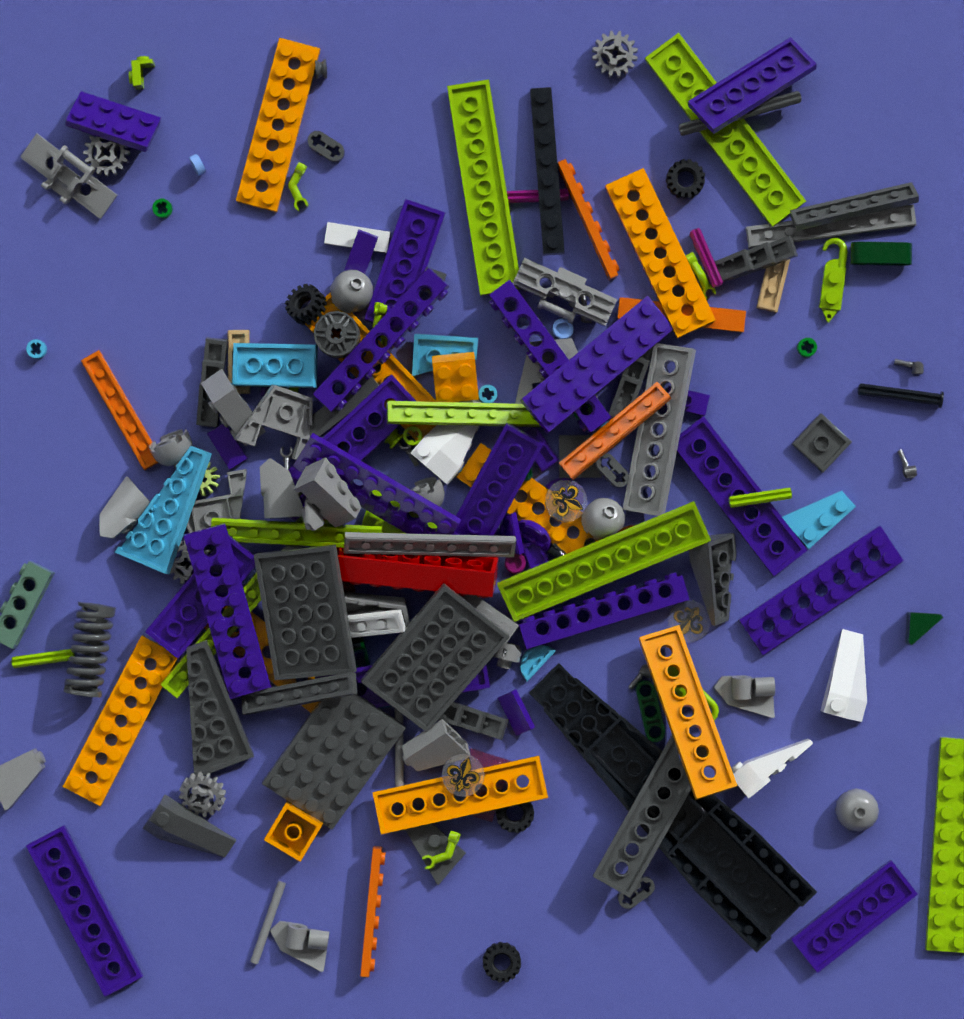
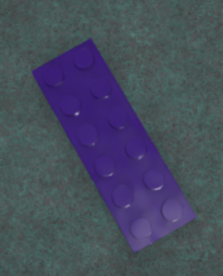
(752, 85)
(406, 256)
(498, 482)
(185, 614)
(854, 916)

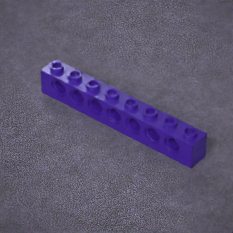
(508, 292)
(326, 391)
(677, 594)

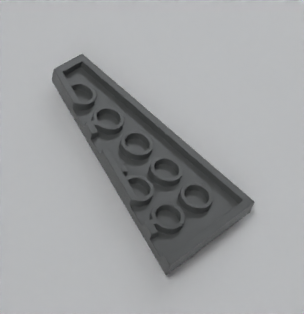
(215, 725)

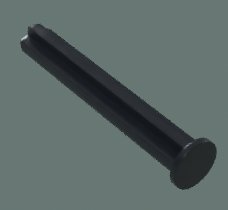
(901, 394)

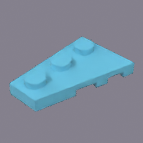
(432, 345)
(818, 518)

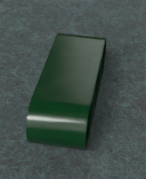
(881, 253)
(656, 719)

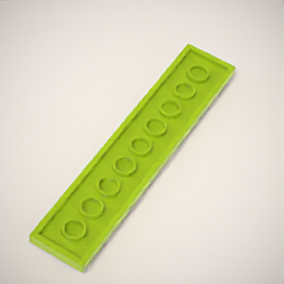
(734, 144)
(483, 184)
(604, 561)
(946, 885)

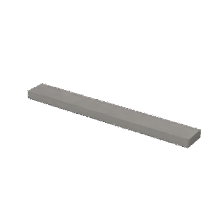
(883, 220)
(429, 544)

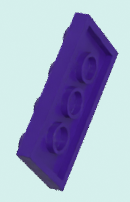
(113, 121)

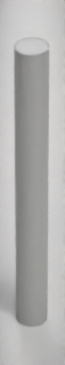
(399, 762)
(268, 922)

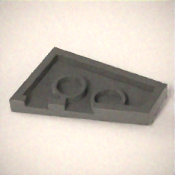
(432, 841)

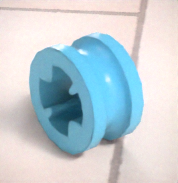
(43, 348)
(484, 399)

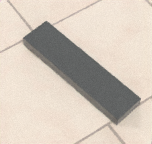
(325, 419)

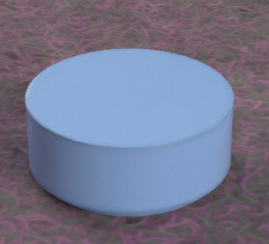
(197, 164)
(562, 329)

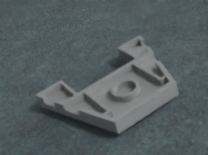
(531, 370)
(281, 411)
(219, 507)

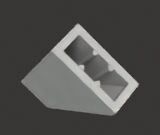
(434, 747)
(19, 775)

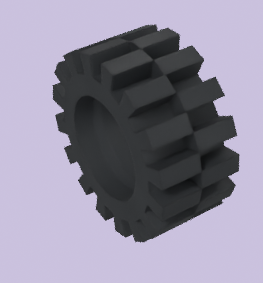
(694, 169)
(301, 296)
(516, 826)
(511, 971)

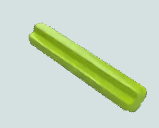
(760, 497)
(41, 658)

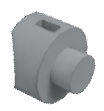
(507, 654)

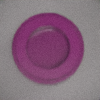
(515, 564)

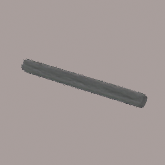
(769, 105)

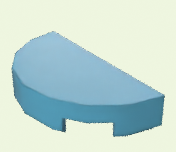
(534, 659)

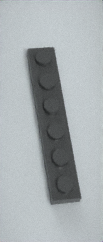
(854, 206)
(300, 693)

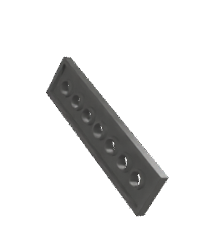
(638, 815)

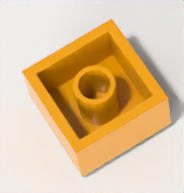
(455, 377)
(293, 831)

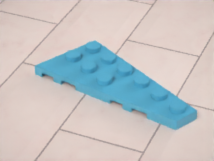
(164, 520)

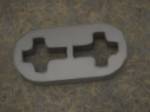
(328, 141)
(614, 466)
(639, 896)

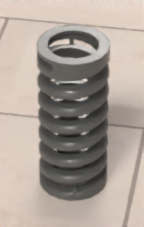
(90, 687)

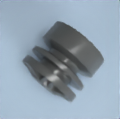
(336, 347)

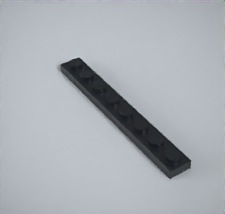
(547, 171)

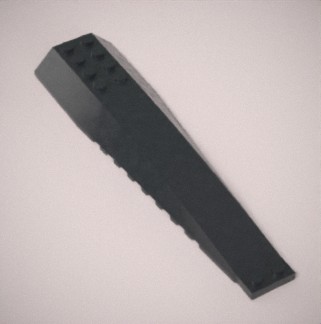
(707, 839)

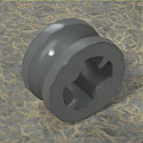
(321, 69)

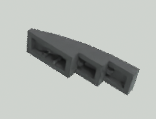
(756, 258)
(213, 361)
(630, 383)
(475, 720)

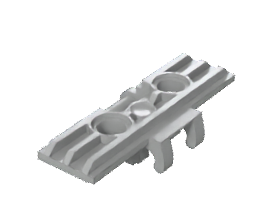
(65, 180)
(566, 286)

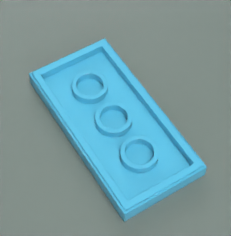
(275, 365)

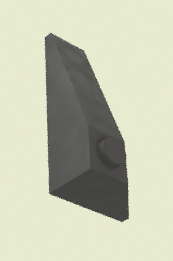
(712, 570)
(183, 827)

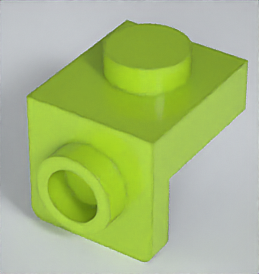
(136, 75)

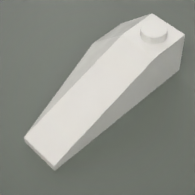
(445, 448)
(846, 685)
(755, 772)

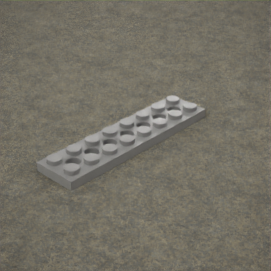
(668, 440)

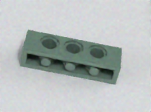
(42, 579)

